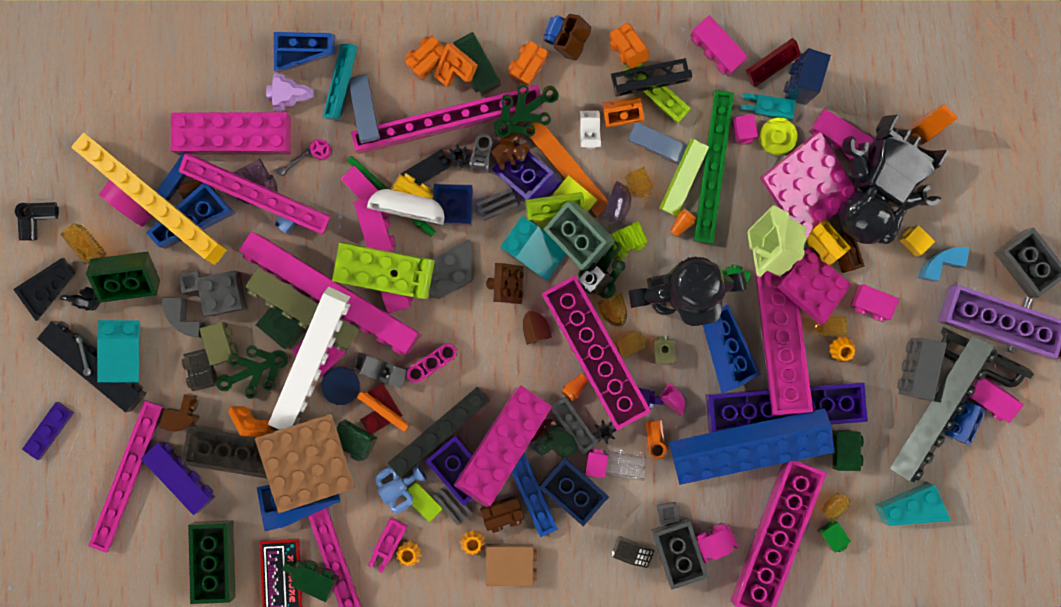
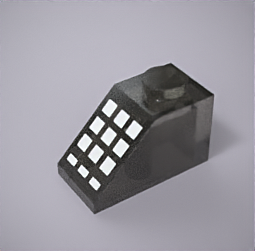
(632, 552)

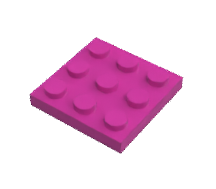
(814, 286)

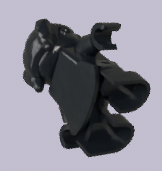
(886, 182)

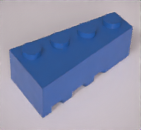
(202, 206)
(730, 352)

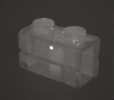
(625, 464)

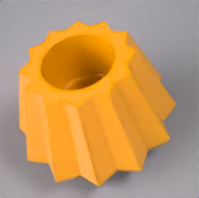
(842, 349)
(472, 542)
(408, 553)

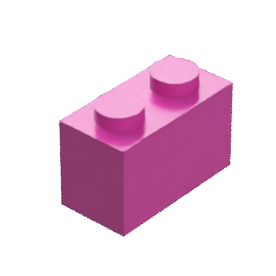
(874, 302)

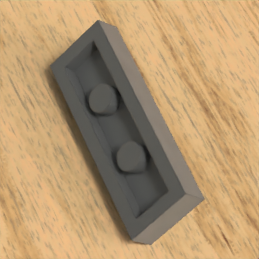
(574, 425)

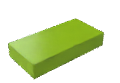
(424, 502)

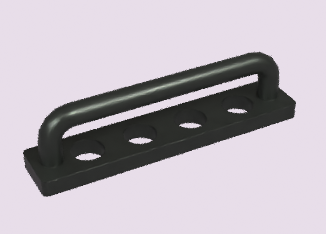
(1022, 371)

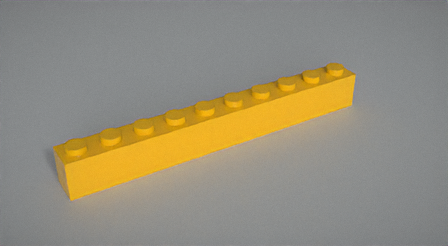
(149, 199)

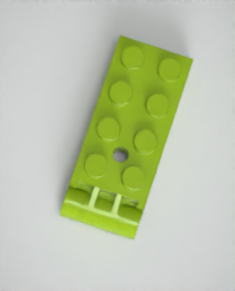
(372, 269)

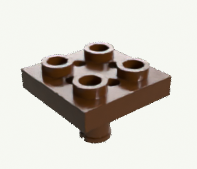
(507, 283)

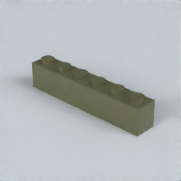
(294, 304)

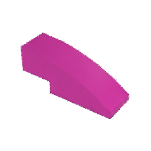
(359, 184)

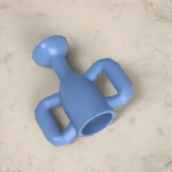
(396, 488)

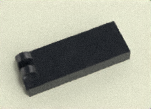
(429, 167)

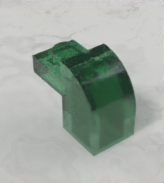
(555, 439)

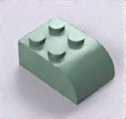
(579, 235)

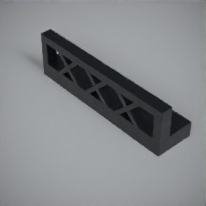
(651, 82)

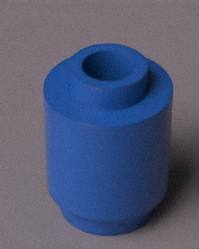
(553, 29)

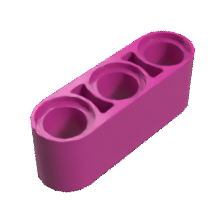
(423, 367)

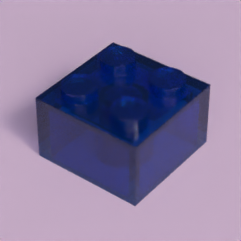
(456, 203)

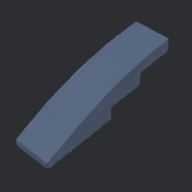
(364, 109)
(657, 143)

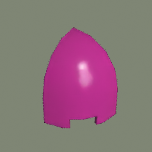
(673, 398)

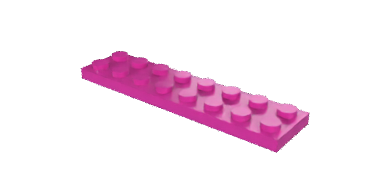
(783, 348)

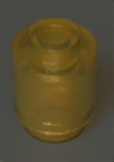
(836, 506)

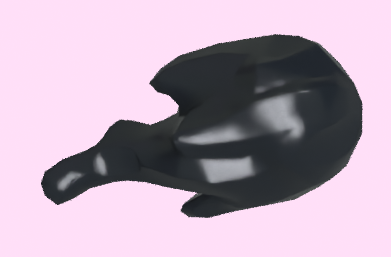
(86, 300)

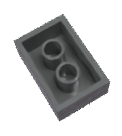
(1031, 262)
(921, 368)
(679, 553)

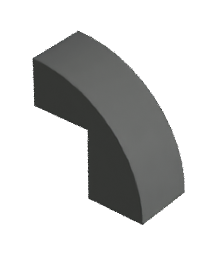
(176, 314)
(379, 370)

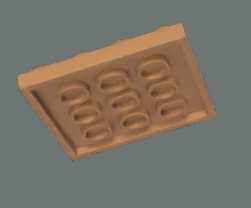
(304, 463)

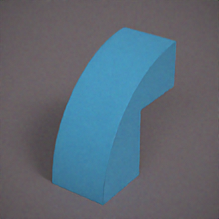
(951, 257)

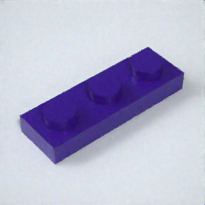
(47, 430)

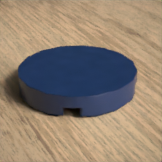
(340, 386)

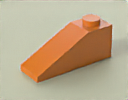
(933, 123)

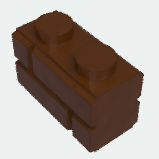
(502, 513)

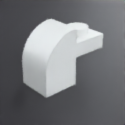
(590, 129)

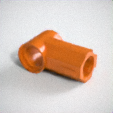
(655, 437)

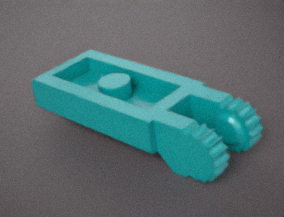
(769, 106)

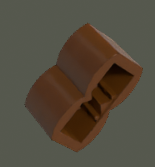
(572, 37)

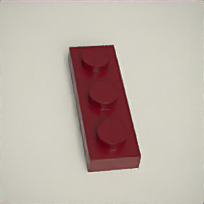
(773, 62)

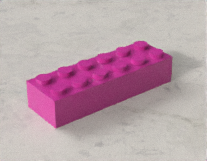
(231, 133)
(503, 446)

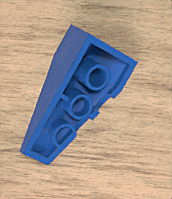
(273, 520)

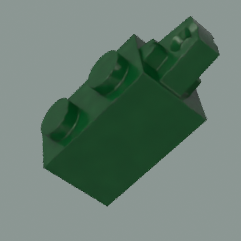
(312, 578)

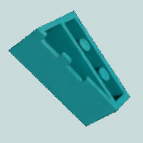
(914, 507)

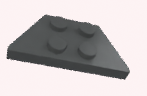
(451, 270)

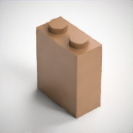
(510, 565)

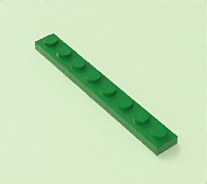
(713, 167)

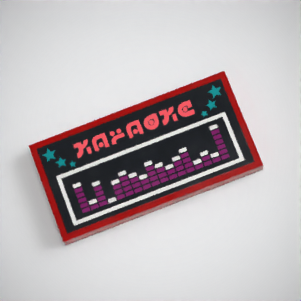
(275, 581)

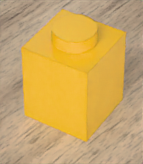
(916, 240)

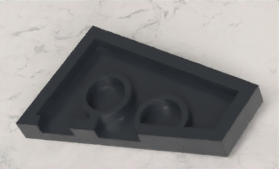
(44, 287)

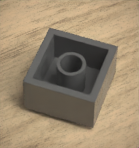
(221, 293)

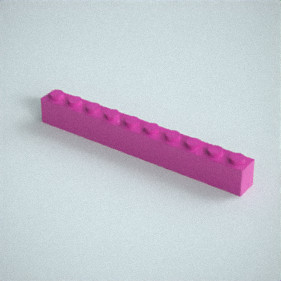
(442, 121)

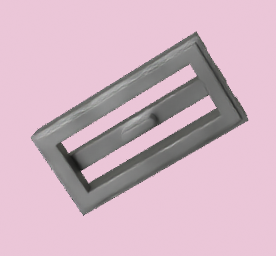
(500, 211)
(463, 516)

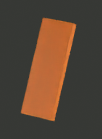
(383, 411)

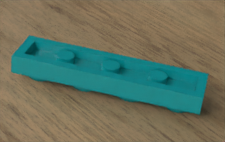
(339, 82)

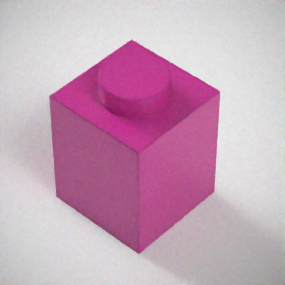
(745, 129)
(596, 463)

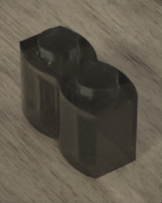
(200, 372)

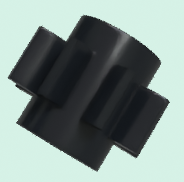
(458, 151)
(605, 437)

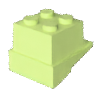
(776, 242)

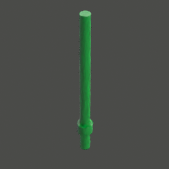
(379, 185)

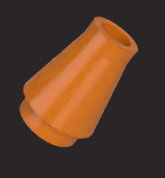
(682, 223)
(574, 387)

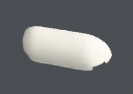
(407, 205)

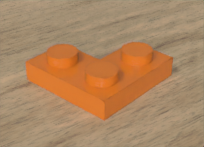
(454, 62)
(247, 424)

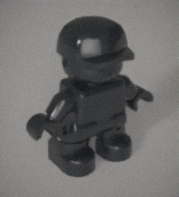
(692, 288)

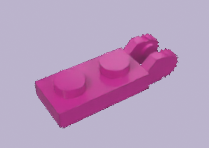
(388, 542)

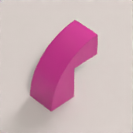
(124, 203)

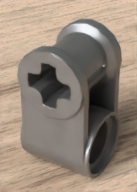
(481, 154)

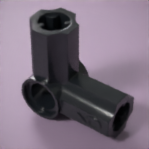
(28, 225)

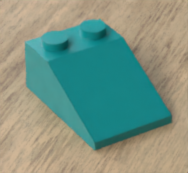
(533, 248)
(118, 351)

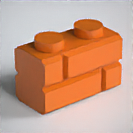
(629, 46)
(425, 58)
(528, 64)
(623, 111)

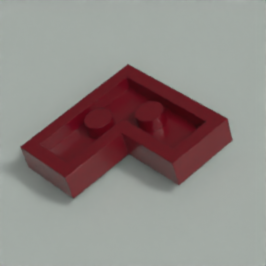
(374, 421)

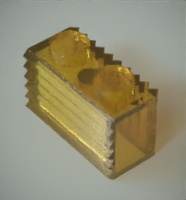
(82, 243)

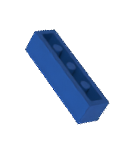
(172, 180)

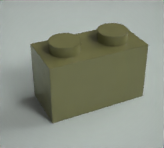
(218, 342)

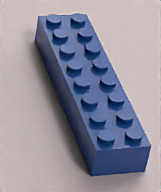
(752, 446)

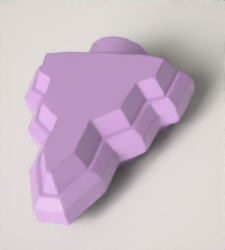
(286, 92)

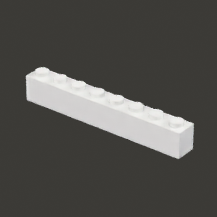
(309, 359)

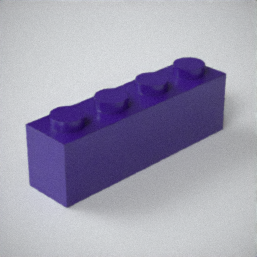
(178, 478)

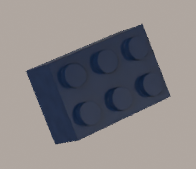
(806, 76)
(573, 491)

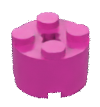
(716, 542)

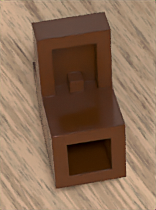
(178, 420)

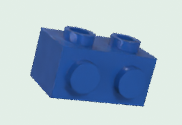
(966, 424)

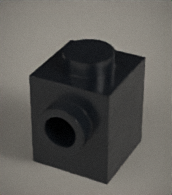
(596, 279)

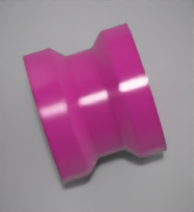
(318, 146)

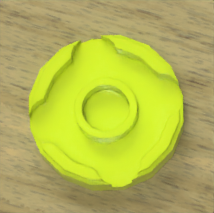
(778, 136)

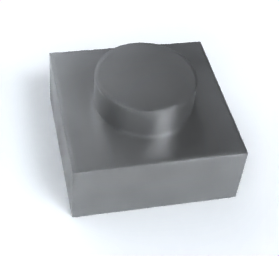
(188, 282)
(668, 513)

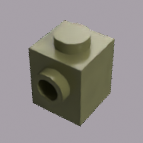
(663, 350)

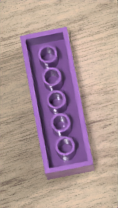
(1002, 321)

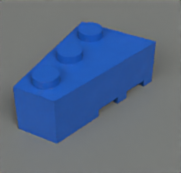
(301, 48)

